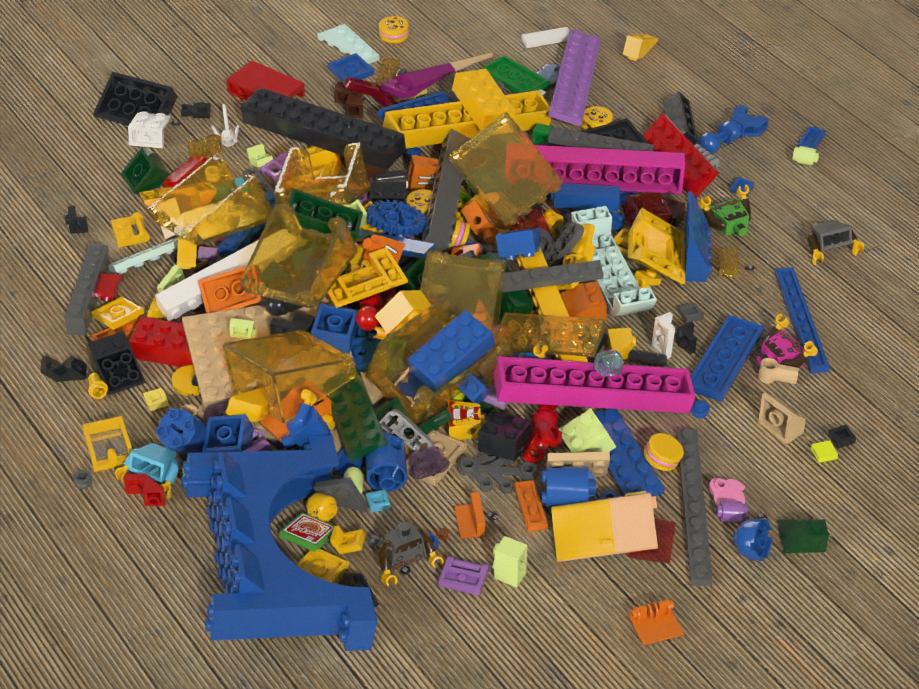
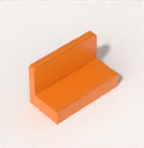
(471, 518)

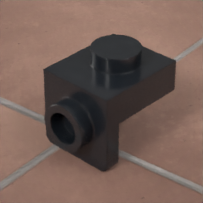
(76, 224)
(686, 338)

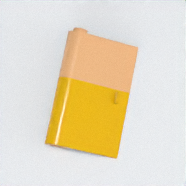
(604, 527)

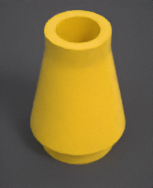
(97, 387)

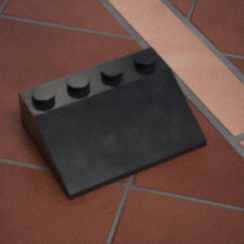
(129, 95)

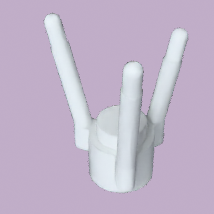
(227, 136)

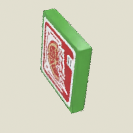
(307, 532)

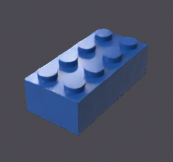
(451, 351)

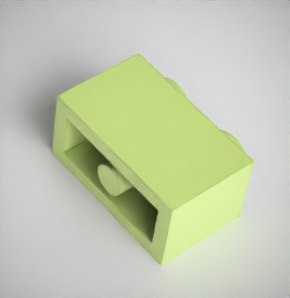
(510, 561)

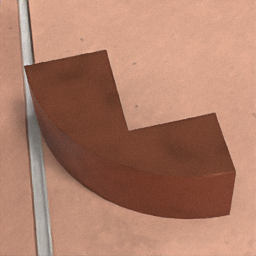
(352, 99)

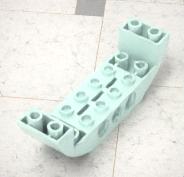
(619, 285)

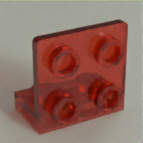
(532, 220)
(665, 533)

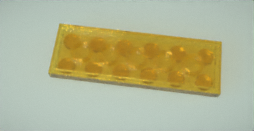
(561, 334)

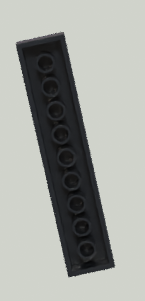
(322, 127)

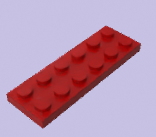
(668, 138)

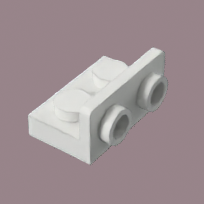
(663, 334)

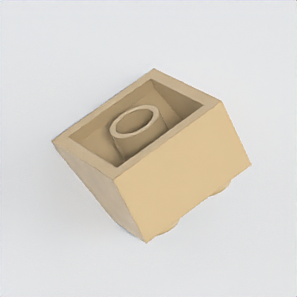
(780, 419)

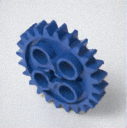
(396, 218)

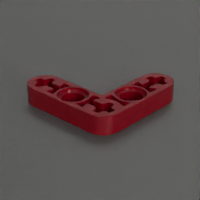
(371, 89)

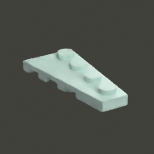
(348, 42)

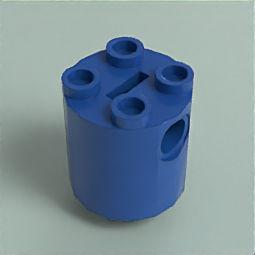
(182, 432)
(387, 465)
(567, 485)

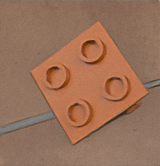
(655, 622)

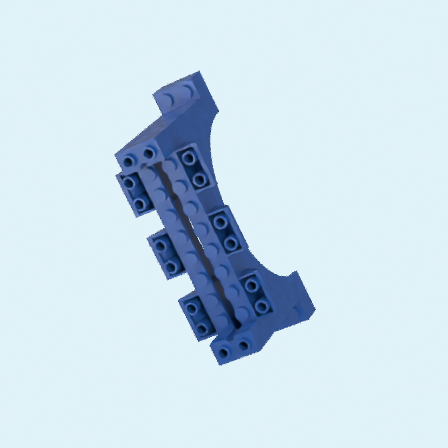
(262, 586)

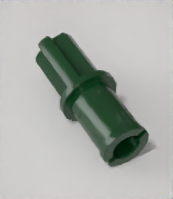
(435, 422)

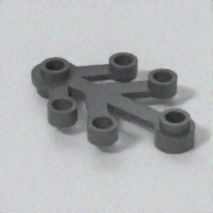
(473, 467)

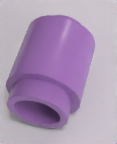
(731, 511)

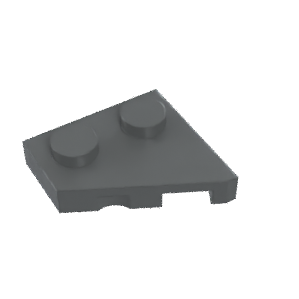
(344, 492)

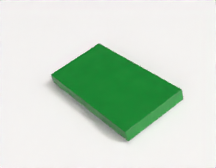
(515, 76)

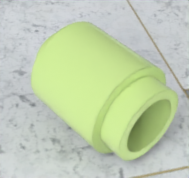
(805, 155)
(356, 476)

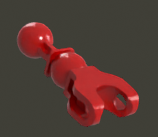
(370, 307)
(543, 434)

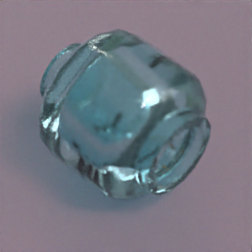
(608, 363)

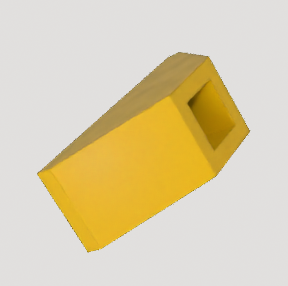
(186, 254)
(250, 403)

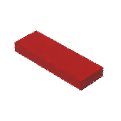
(184, 170)

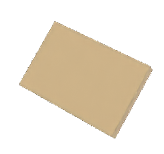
(449, 446)

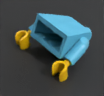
(155, 462)

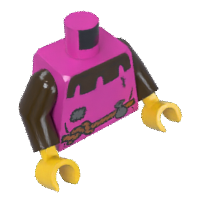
(784, 348)

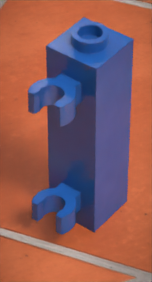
(586, 197)

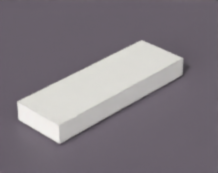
(545, 37)

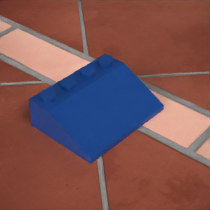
(696, 243)

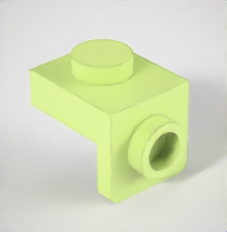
(258, 156)
(242, 329)

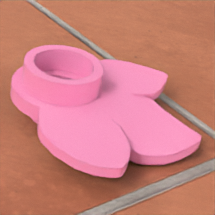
(726, 490)

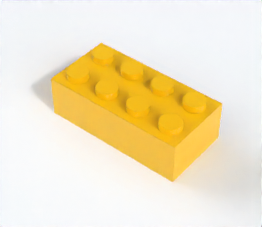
(481, 97)

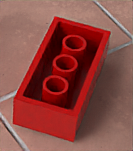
(160, 342)

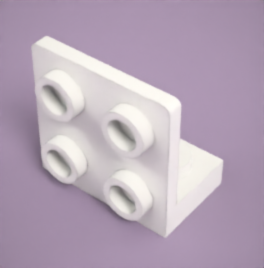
(148, 129)

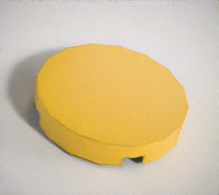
(182, 381)

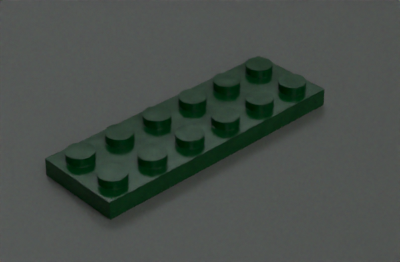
(356, 418)

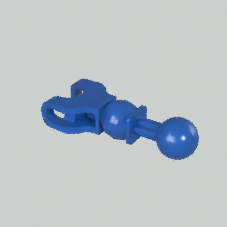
(738, 126)

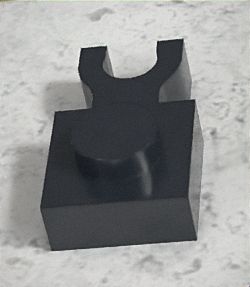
(198, 110)

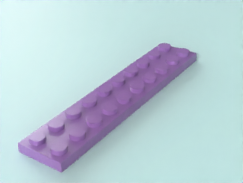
(575, 77)

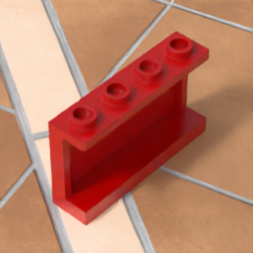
(255, 75)

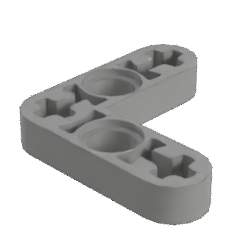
(398, 429)

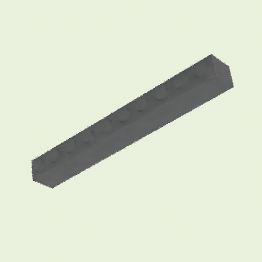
(444, 195)

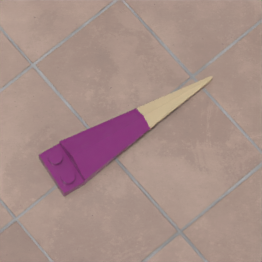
(413, 83)

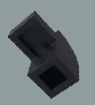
(300, 322)

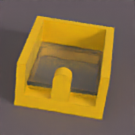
(107, 443)

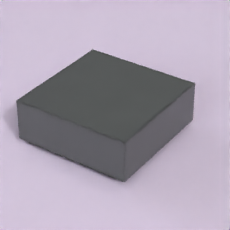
(690, 312)

